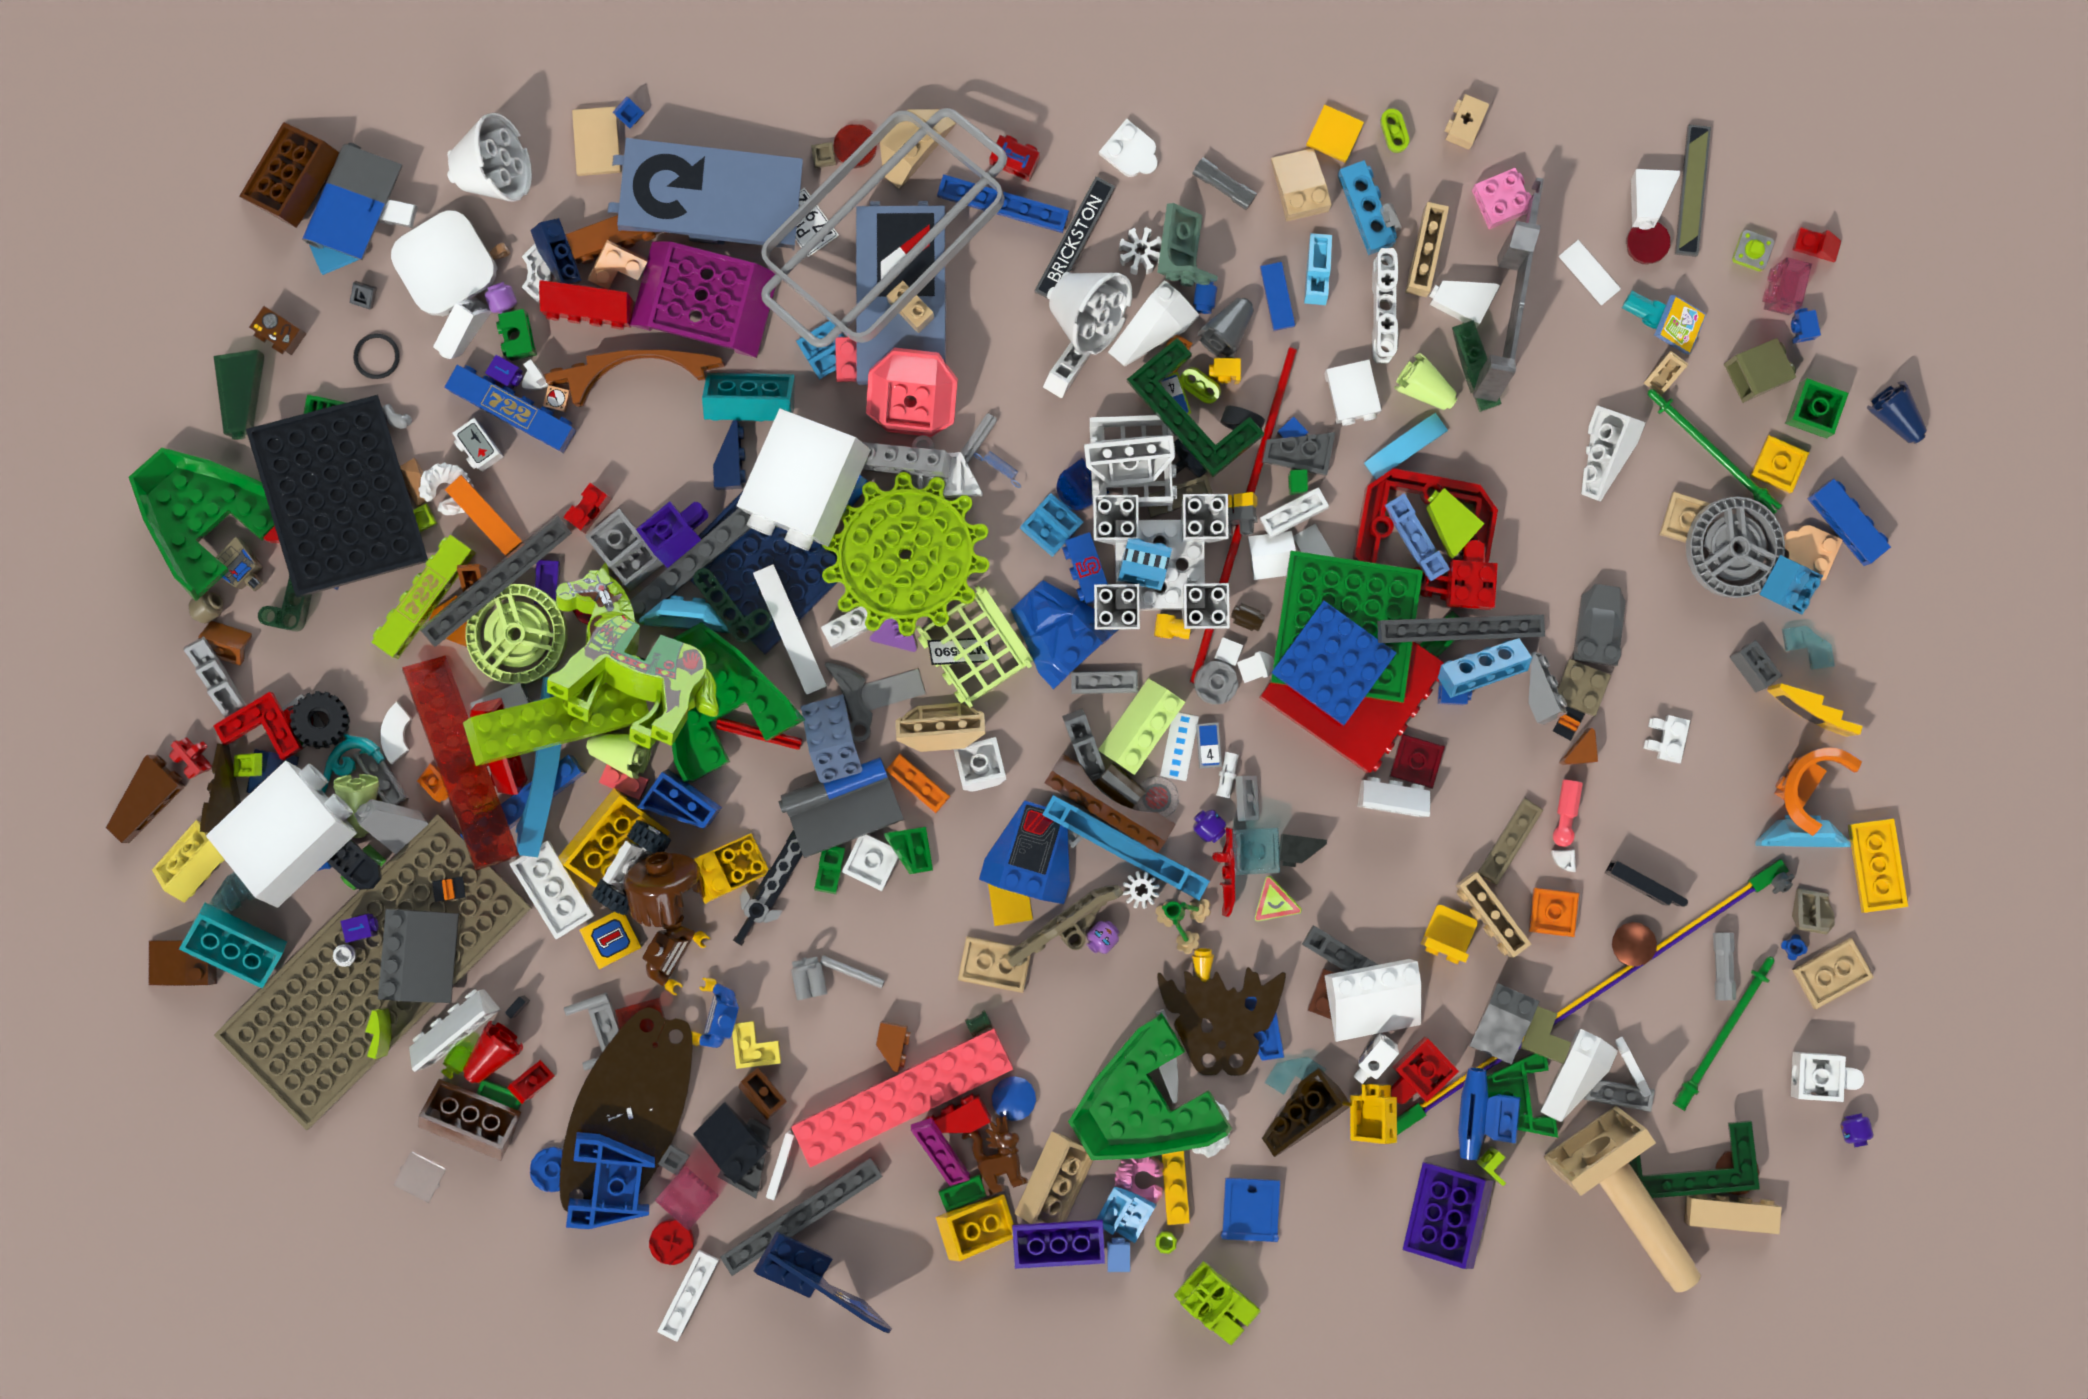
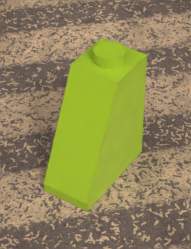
(1452, 521)

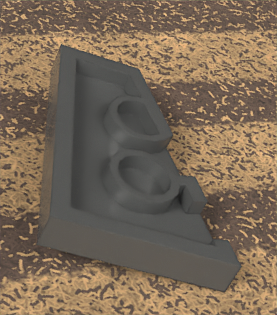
(1301, 453)
(751, 1182)

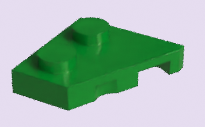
(912, 849)

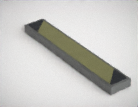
(1692, 190)

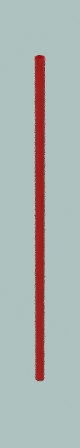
(1207, 636)

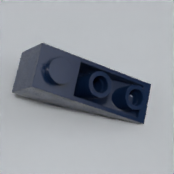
(555, 251)
(728, 463)

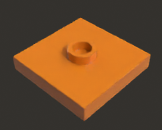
(1554, 912)

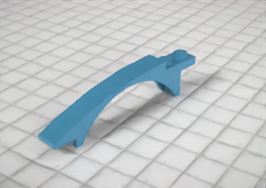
(536, 812)
(1126, 848)

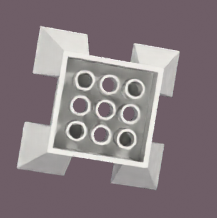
(1202, 522)

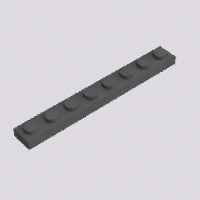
(685, 567)
(495, 581)
(1460, 628)
(802, 1215)

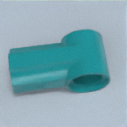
(1647, 310)

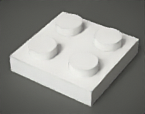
(871, 862)

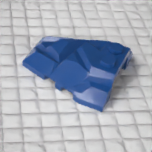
(1057, 631)

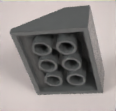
(418, 956)

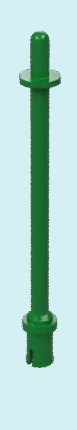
(1759, 493)
(1690, 1088)

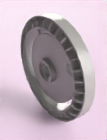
(1720, 541)

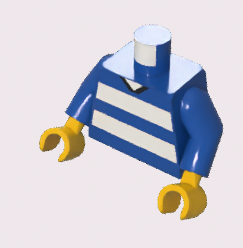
(720, 1017)

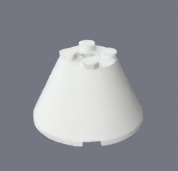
(491, 160)
(1090, 308)

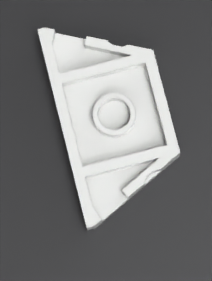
(959, 482)

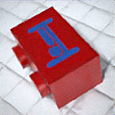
(1020, 158)

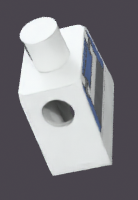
(1381, 1050)

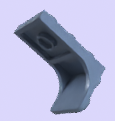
(830, 739)

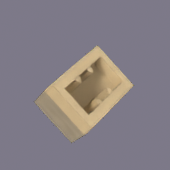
(1666, 372)

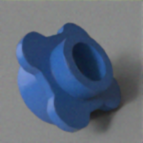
(1800, 949)

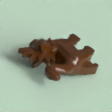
(1003, 1163)

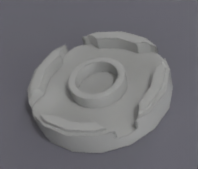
(1216, 682)

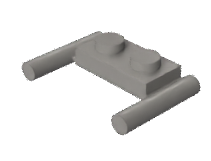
(602, 1019)

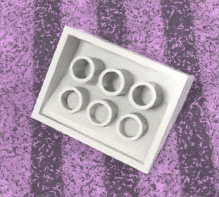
(1374, 999)
(452, 1030)

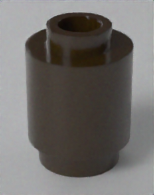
(1247, 617)

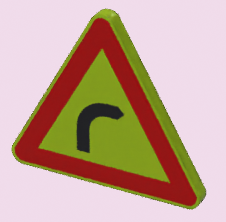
(1275, 902)

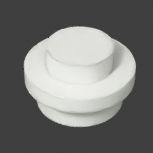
(344, 955)

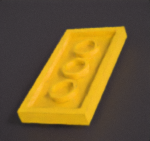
(1877, 865)

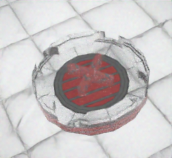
(1160, 796)

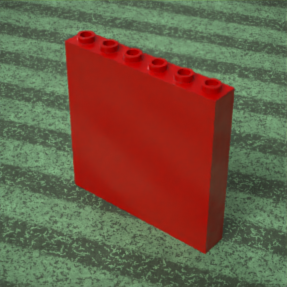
(1373, 723)

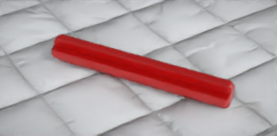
(754, 732)

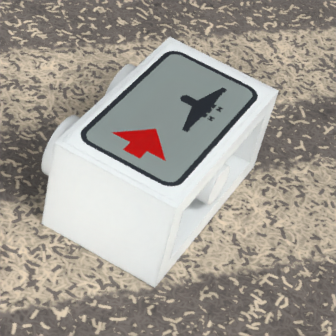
(477, 445)

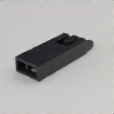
(1644, 884)

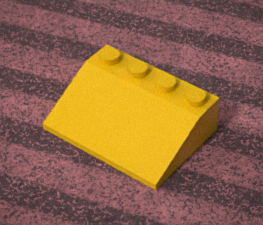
(602, 837)

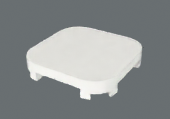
(443, 262)

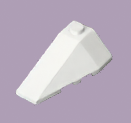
(1157, 321)
(1610, 445)
(1583, 1068)

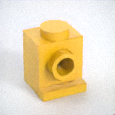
(1225, 370)

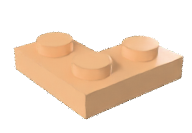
(615, 259)

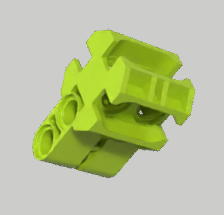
(1216, 1303)

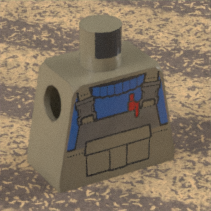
(241, 564)

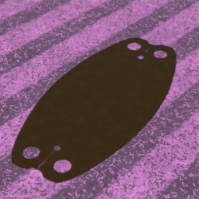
(633, 1077)

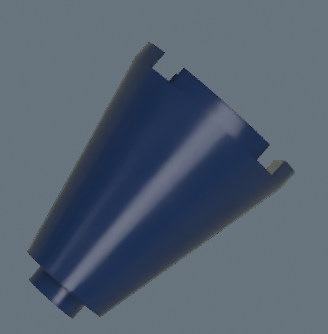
(1899, 412)

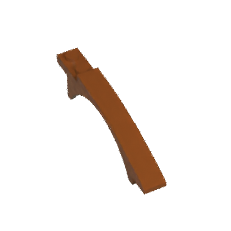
(584, 377)

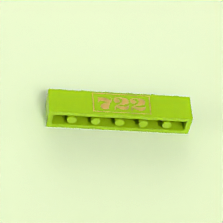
(422, 597)

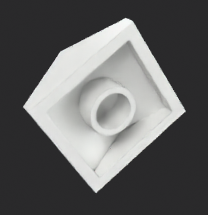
(1271, 555)

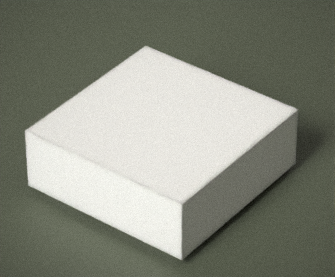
(1228, 651)

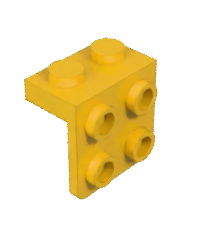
(1449, 934)

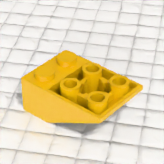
(730, 867)

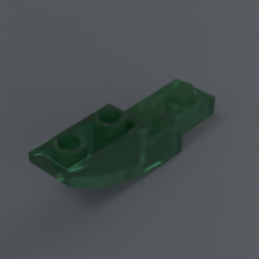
(1472, 359)

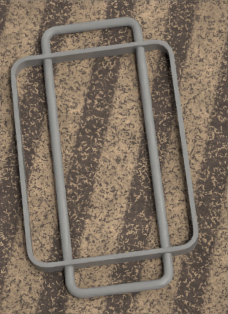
(930, 273)

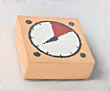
(556, 398)

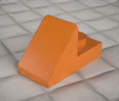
(433, 784)

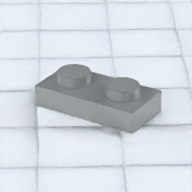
(1247, 798)

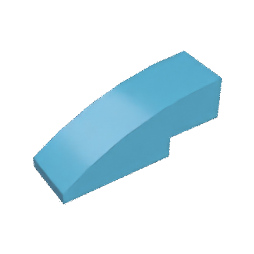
(1318, 269)

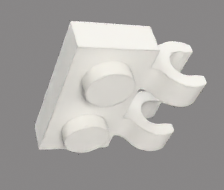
(1672, 738)

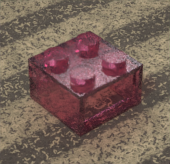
(1786, 286)
(686, 1198)

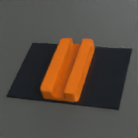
(1568, 723)
(448, 889)

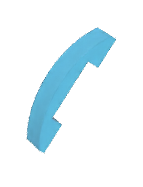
(1405, 446)

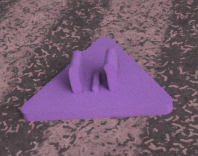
(889, 635)

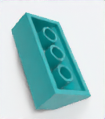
(747, 396)
(233, 945)

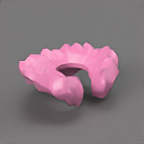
(1130, 1167)

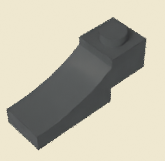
(1084, 744)

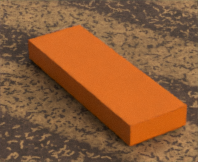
(918, 783)

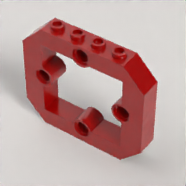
(1374, 510)

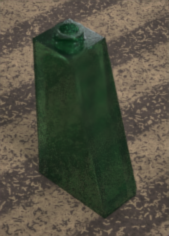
(238, 390)

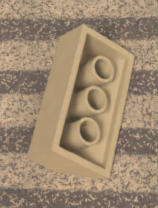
(1054, 1181)

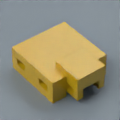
(1374, 1115)

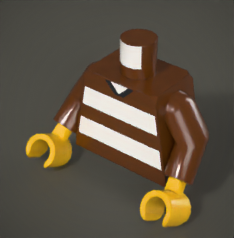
(666, 951)

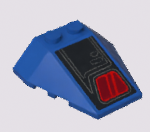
(1030, 856)

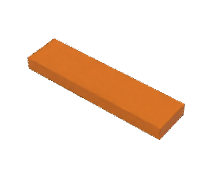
(483, 515)

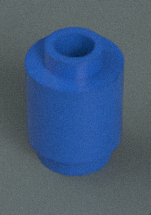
(1205, 298)

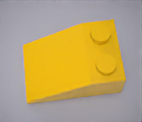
(975, 1227)

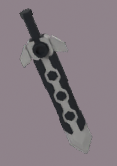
(769, 889)

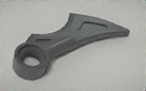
(851, 687)

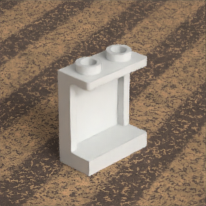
(1353, 392)

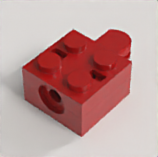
(1474, 579)
(1420, 1071)

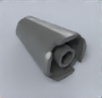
(1226, 330)

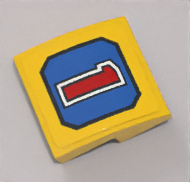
(610, 939)

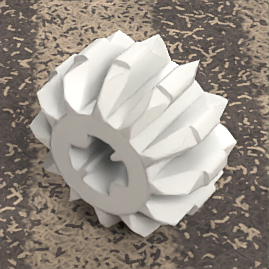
(1143, 897)

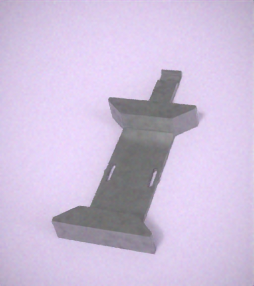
(1514, 255)

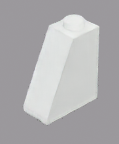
(1650, 194)
(1464, 299)
(461, 327)

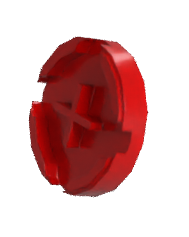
(671, 1242)

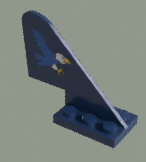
(802, 1271)

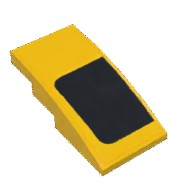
(1810, 707)

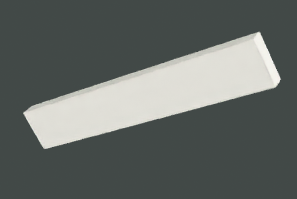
(789, 629)

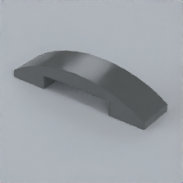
(1335, 951)

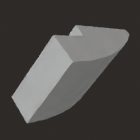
(624, 550)

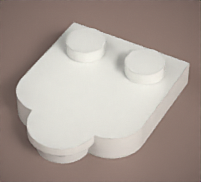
(1130, 151)

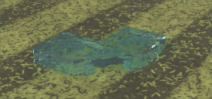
(1819, 650)
(1285, 1072)

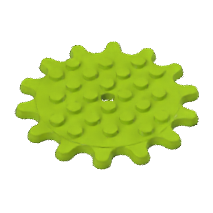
(901, 521)

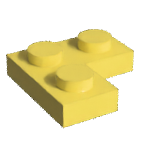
(749, 1052)

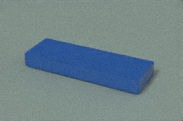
(1277, 296)

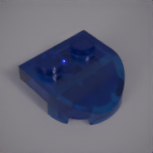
(1075, 487)

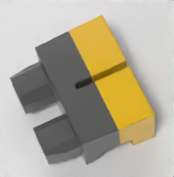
(1242, 512)

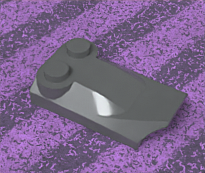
(1600, 626)

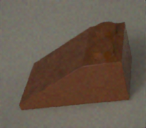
(177, 968)

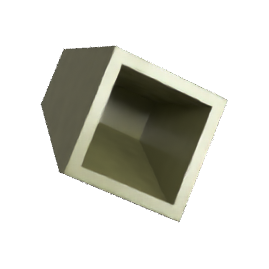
(1760, 369)

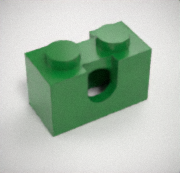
(522, 346)

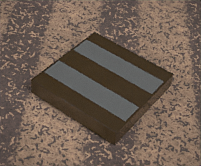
(1120, 787)

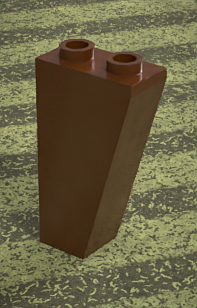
(144, 798)

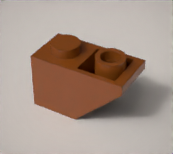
(891, 1043)

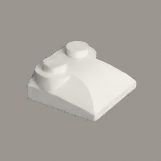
(980, 765)

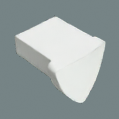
(533, 377)
(1256, 666)

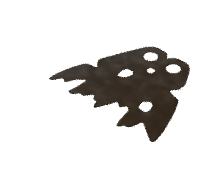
(1227, 1014)

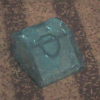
(1256, 850)

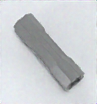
(1724, 962)

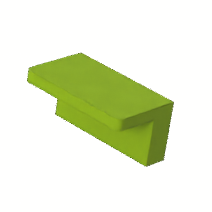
(1489, 1162)

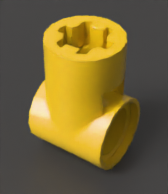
(1168, 626)

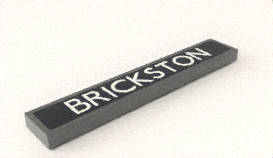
(1076, 235)

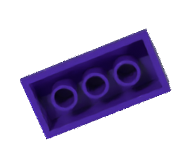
(1058, 1244)

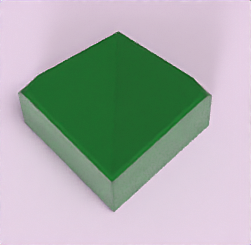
(1297, 481)

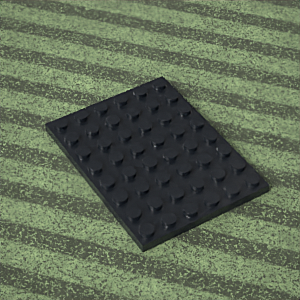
(337, 495)

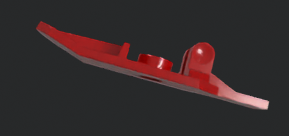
(1228, 873)

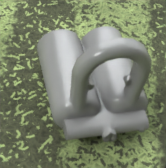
(808, 978)

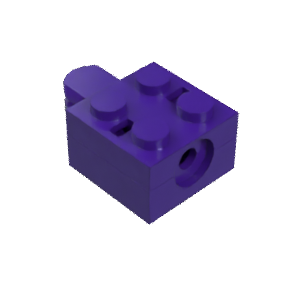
(672, 532)

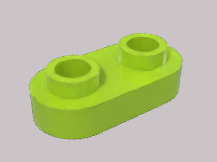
(1394, 131)
(1199, 387)

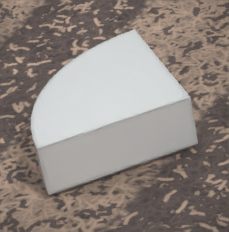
(1564, 859)

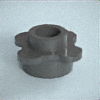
(1782, 882)

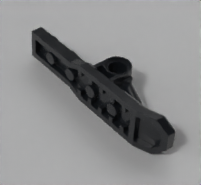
(356, 866)

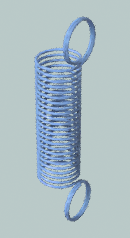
(1000, 465)

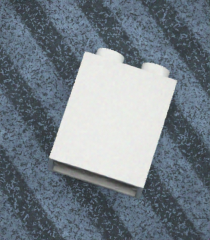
(802, 480)
(283, 832)

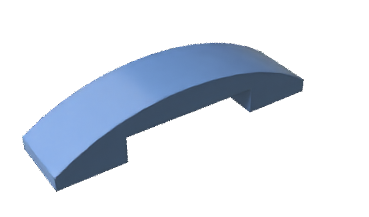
(1416, 538)

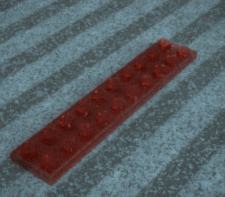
(467, 785)

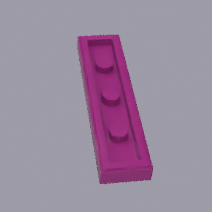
(940, 1151)

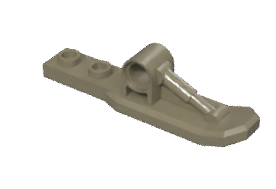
(1071, 921)

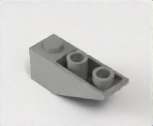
(1543, 694)

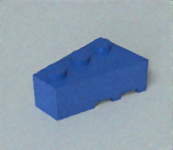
(679, 800)

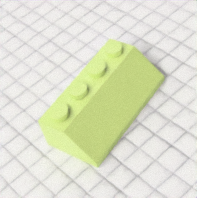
(1141, 726)

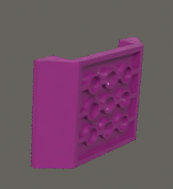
(731, 312)

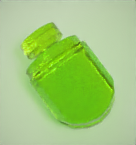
(455, 1061)

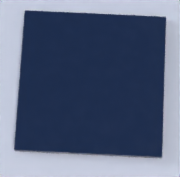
(797, 569)

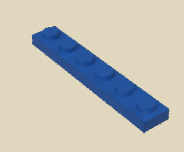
(1013, 207)

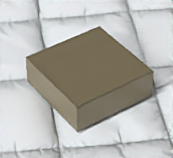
(823, 155)

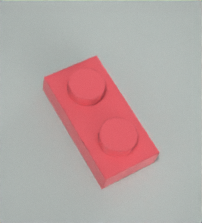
(846, 359)
(623, 783)

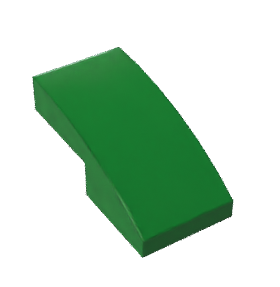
(829, 870)

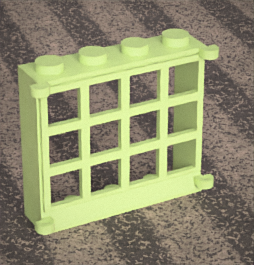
(1002, 628)

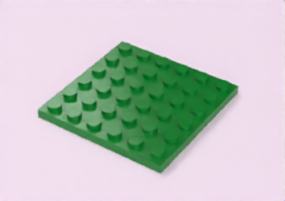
(1360, 592)

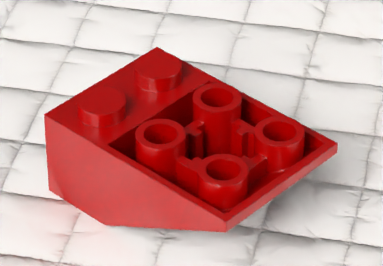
(964, 1117)

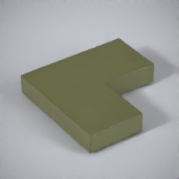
(1540, 1041)

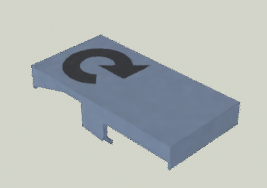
(706, 192)

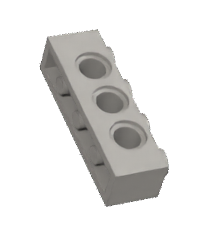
(908, 459)

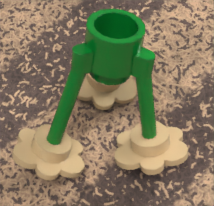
(1172, 913)

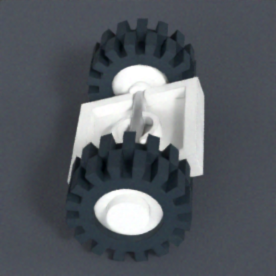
(611, 889)

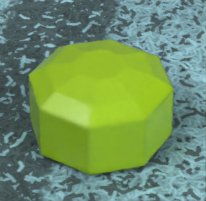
(1165, 1242)

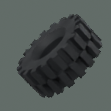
(323, 736)

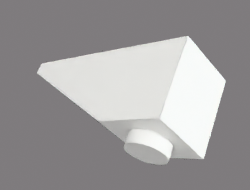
(1065, 371)

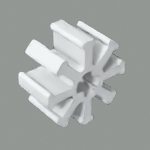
(1132, 254)

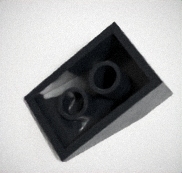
(731, 1143)

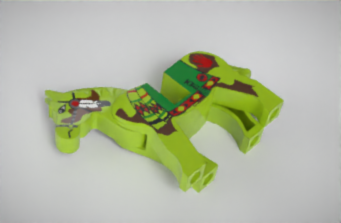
(670, 675)

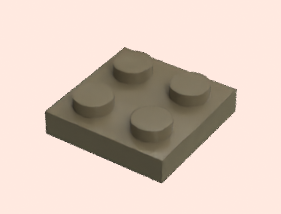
(1583, 687)

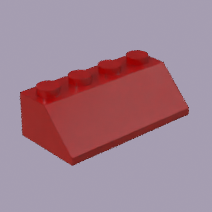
(585, 304)
(508, 773)

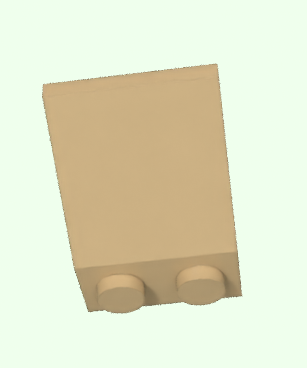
(1301, 184)

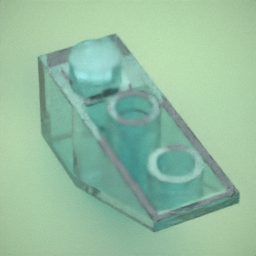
(231, 894)

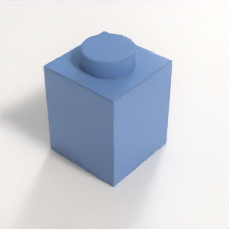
(1118, 1255)

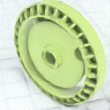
(533, 639)

